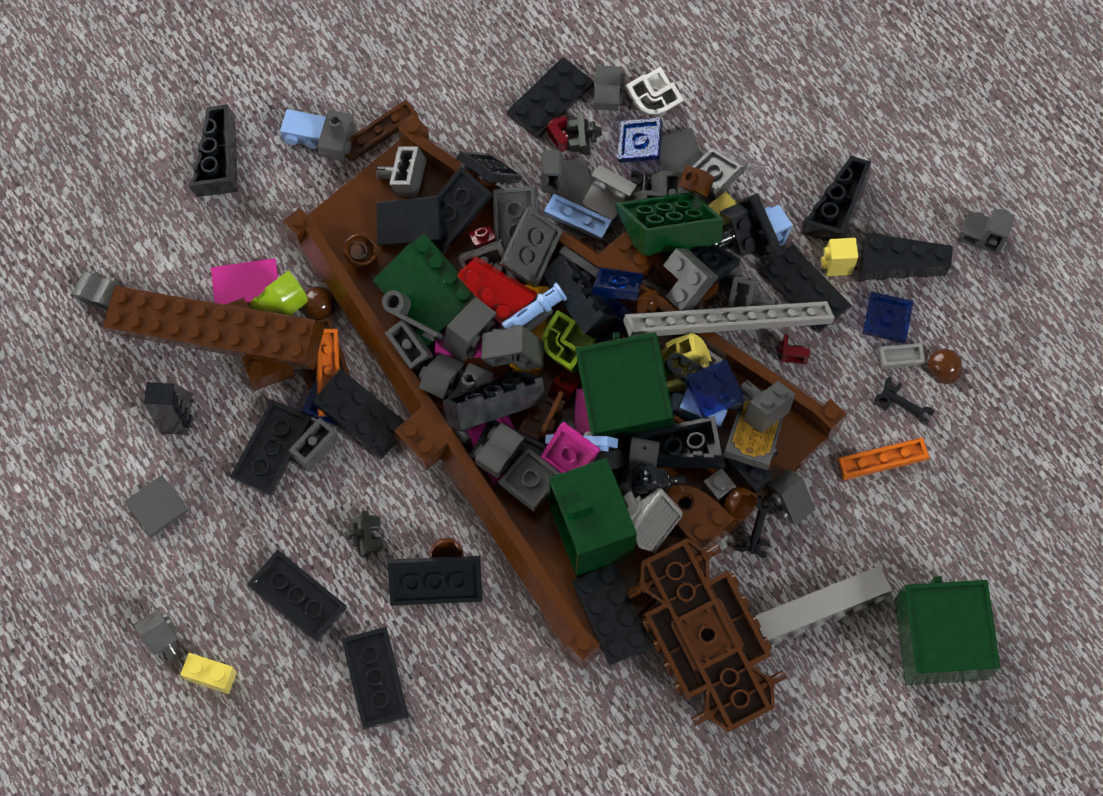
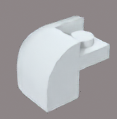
(654, 93)

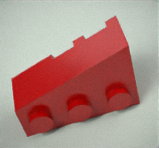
(496, 289)

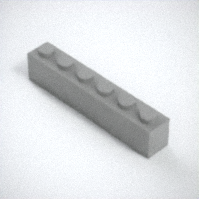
(824, 604)

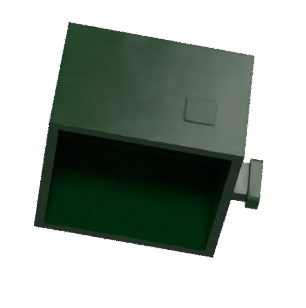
(625, 385)
(591, 517)
(946, 632)

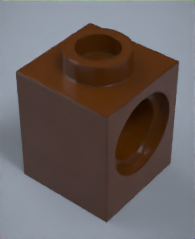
(696, 181)

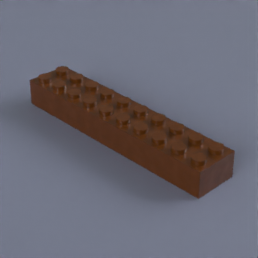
(214, 327)

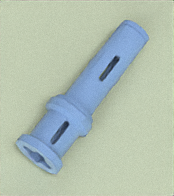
(543, 303)

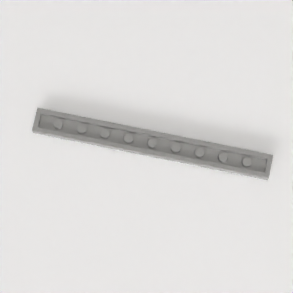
(729, 319)

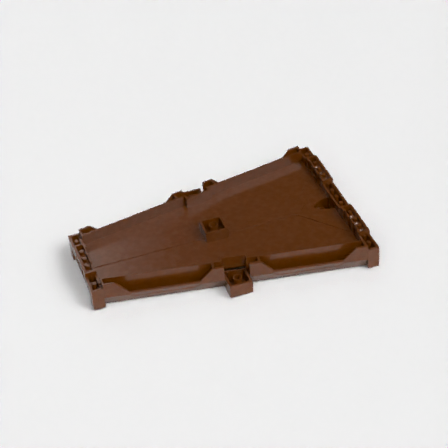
(525, 536)

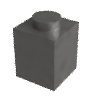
(718, 486)

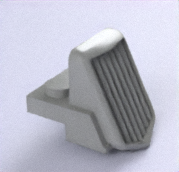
(607, 190)
(652, 518)

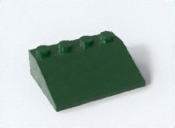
(670, 223)
(429, 282)

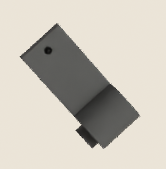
(399, 305)
(641, 453)

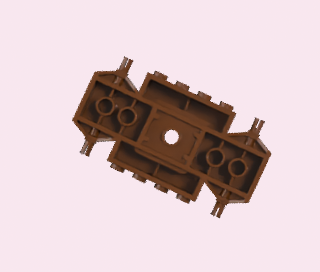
(686, 606)

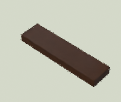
(379, 130)

